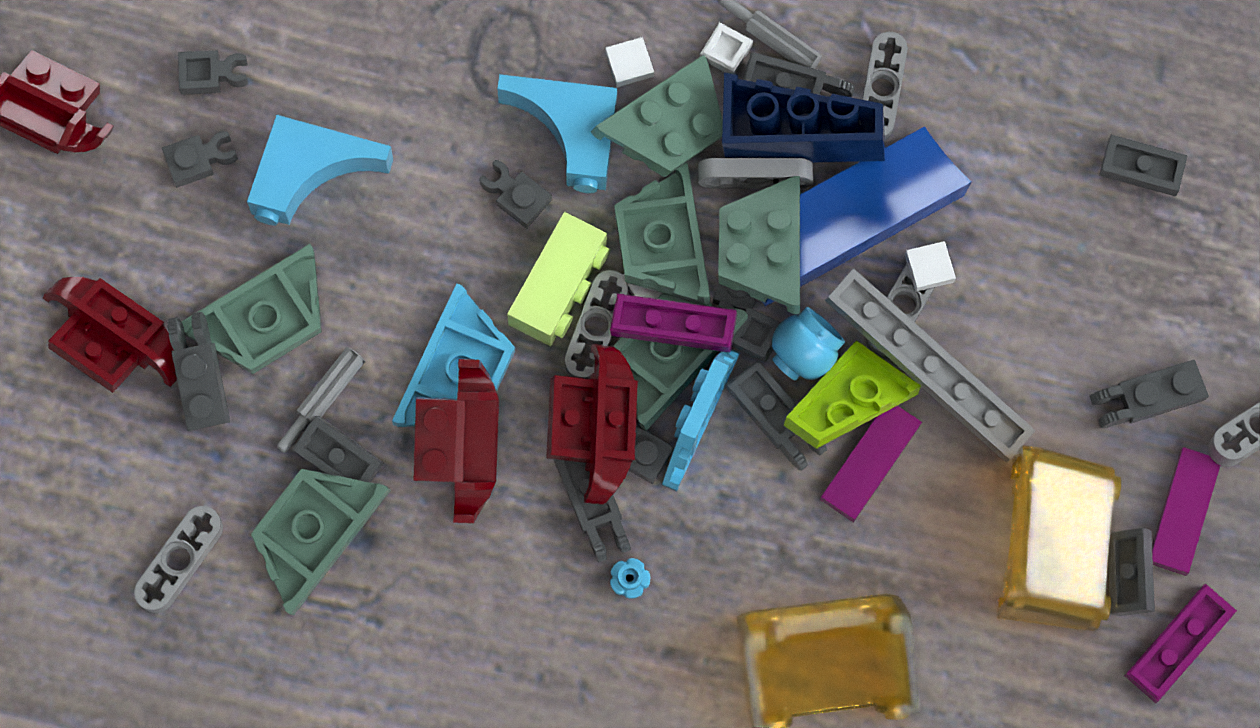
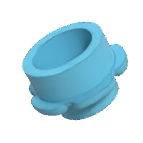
(622, 586)

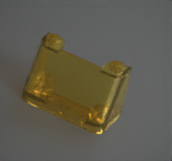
(1058, 540)
(829, 659)

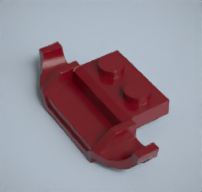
(49, 105)
(108, 333)
(595, 422)
(460, 440)

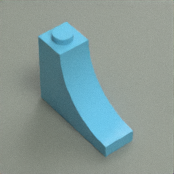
(570, 115)
(303, 158)

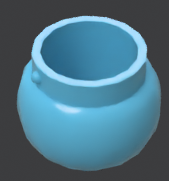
(806, 345)

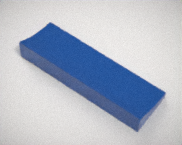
(874, 202)

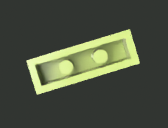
(559, 279)

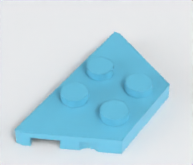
(460, 334)
(695, 419)

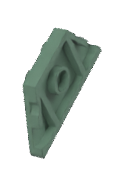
(668, 121)
(663, 239)
(763, 244)
(266, 313)
(664, 368)
(312, 529)

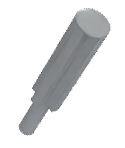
(774, 35)
(323, 395)

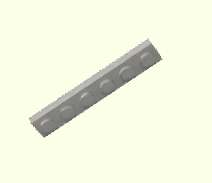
(930, 365)

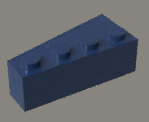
(799, 124)

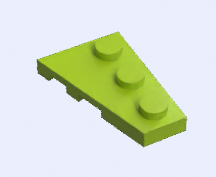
(849, 395)

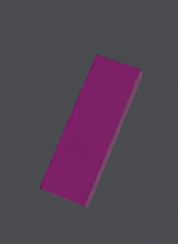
(673, 322)
(870, 462)
(1184, 511)
(1180, 643)

